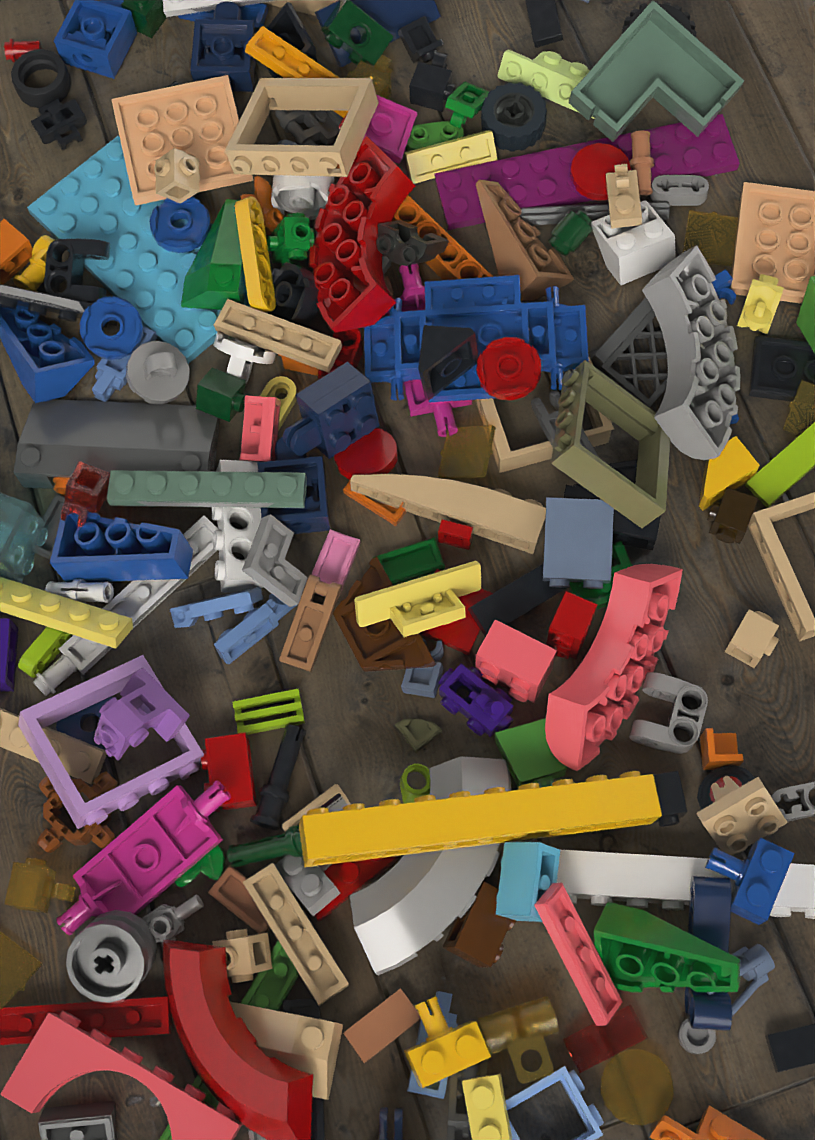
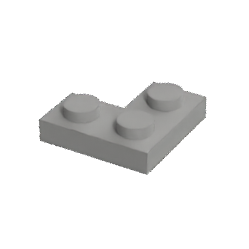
(268, 564)
(307, 883)

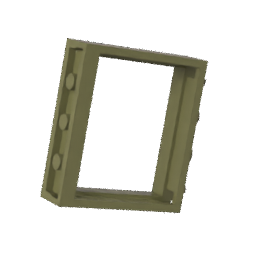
(637, 501)

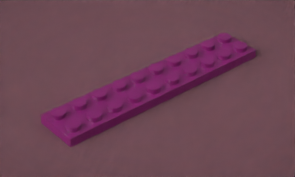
(545, 179)

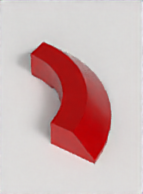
(345, 248)
(258, 1089)

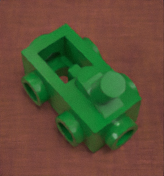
(291, 239)

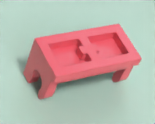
(260, 428)

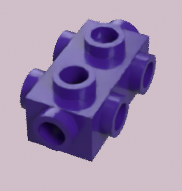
(484, 707)

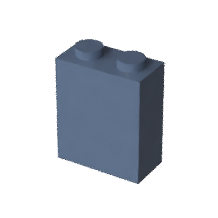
(578, 542)

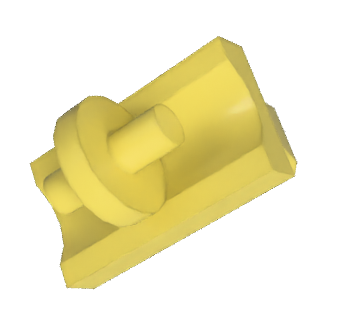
(761, 304)

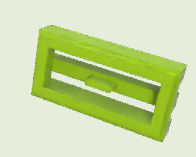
(266, 700)

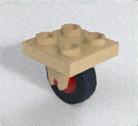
(737, 808)

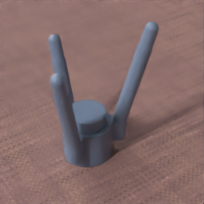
(754, 965)

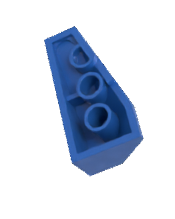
(42, 355)

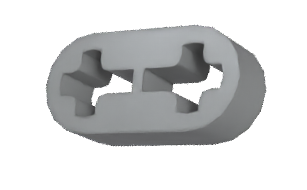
(680, 190)

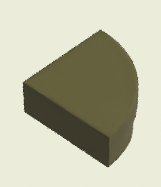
(418, 732)

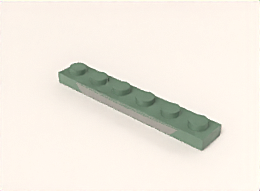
(207, 489)

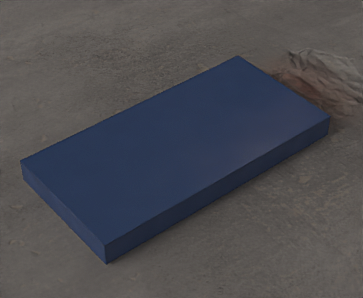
(387, 13)

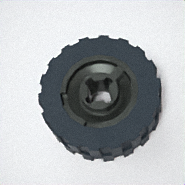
(529, 118)

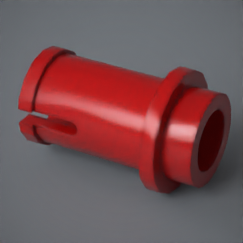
(14, 50)

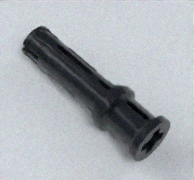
(275, 792)

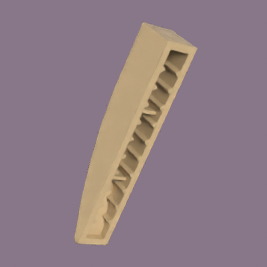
(490, 512)

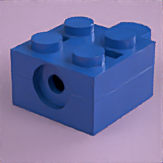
(96, 36)

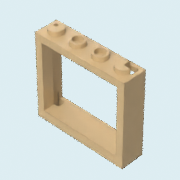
(331, 94)
(510, 460)
(779, 565)

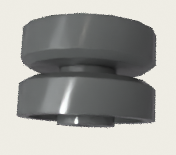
(111, 956)

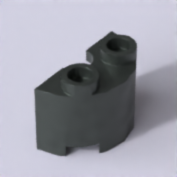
(404, 245)

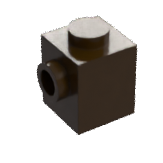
(731, 516)

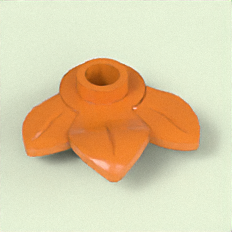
(263, 195)

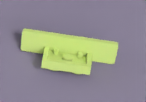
(546, 74)

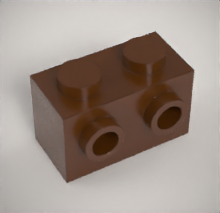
(479, 931)

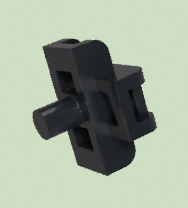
(59, 116)

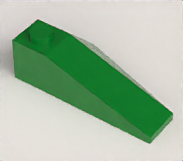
(218, 266)
(653, 953)

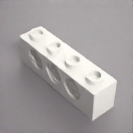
(230, 540)

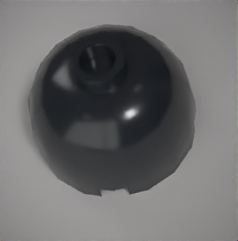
(294, 294)

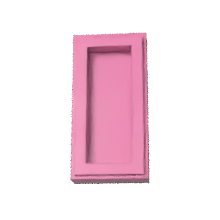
(336, 558)

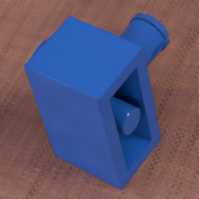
(755, 878)

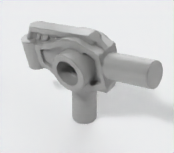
(169, 921)

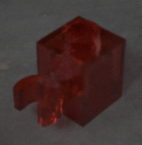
(85, 492)

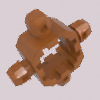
(99, 834)

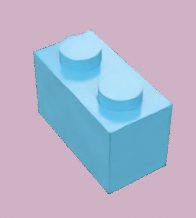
(524, 878)

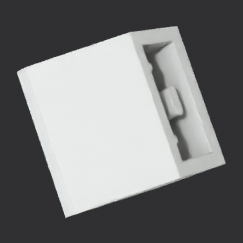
(635, 249)

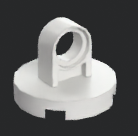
(242, 355)

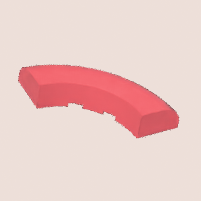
(605, 683)

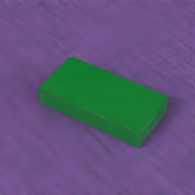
(412, 561)

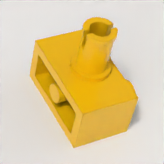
(445, 1048)

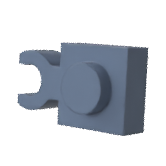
(425, 680)

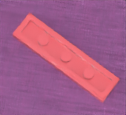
(578, 953)

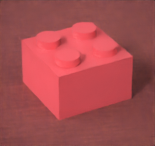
(514, 662)

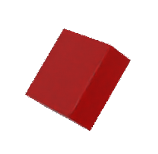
(455, 534)

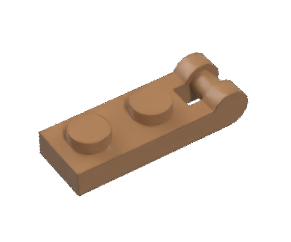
(310, 624)

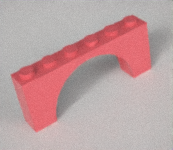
(66, 1052)

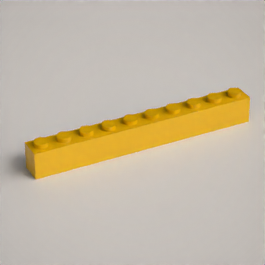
(477, 819)

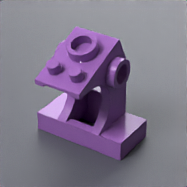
(141, 707)

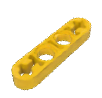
(255, 254)

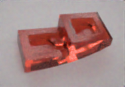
(600, 1043)

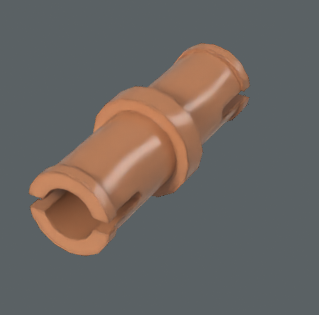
(642, 161)

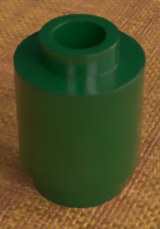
(570, 232)

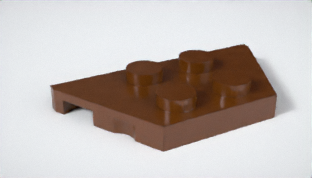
(379, 644)

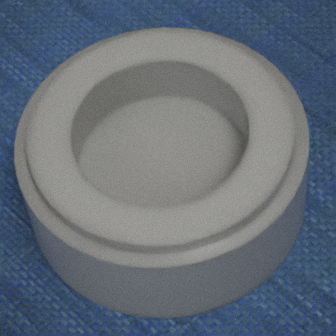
(695, 1040)

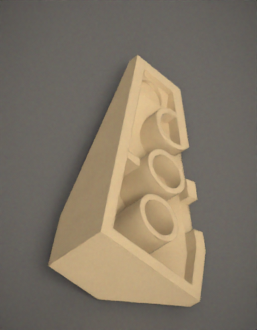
(296, 1041)

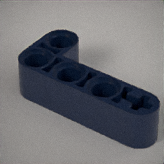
(711, 923)

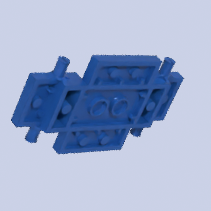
(492, 311)

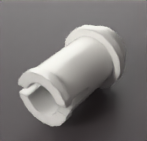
(54, 675)

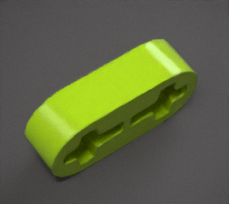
(42, 651)

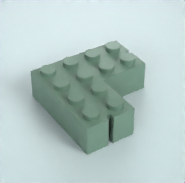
(657, 62)

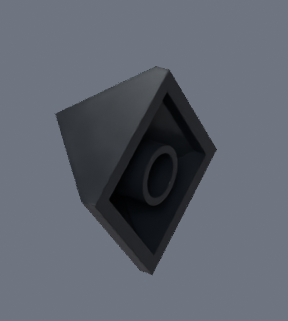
(290, 28)
(445, 356)

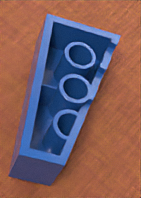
(119, 551)

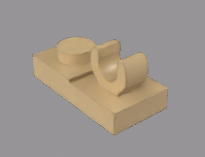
(623, 197)

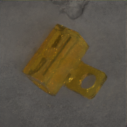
(519, 1030)

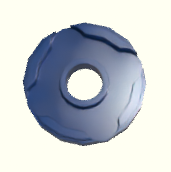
(184, 238)
(98, 315)

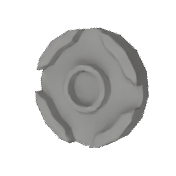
(157, 372)

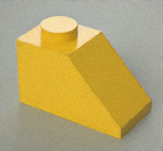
(728, 470)

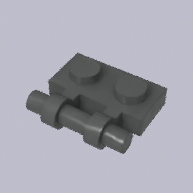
(322, 125)

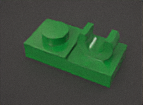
(465, 102)

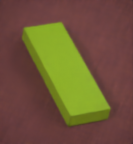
(785, 469)

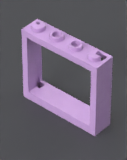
(126, 795)

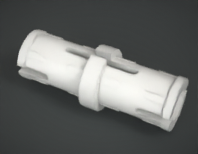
(82, 590)

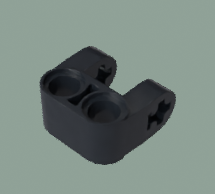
(73, 268)

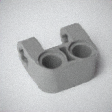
(671, 690)

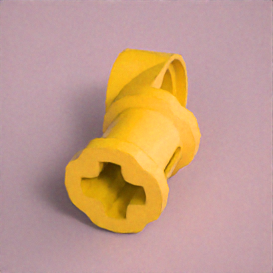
(34, 274)

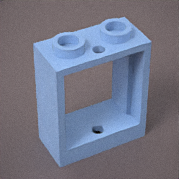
(573, 1087)

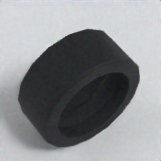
(40, 60)

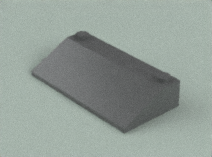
(113, 439)

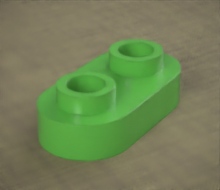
(432, 134)

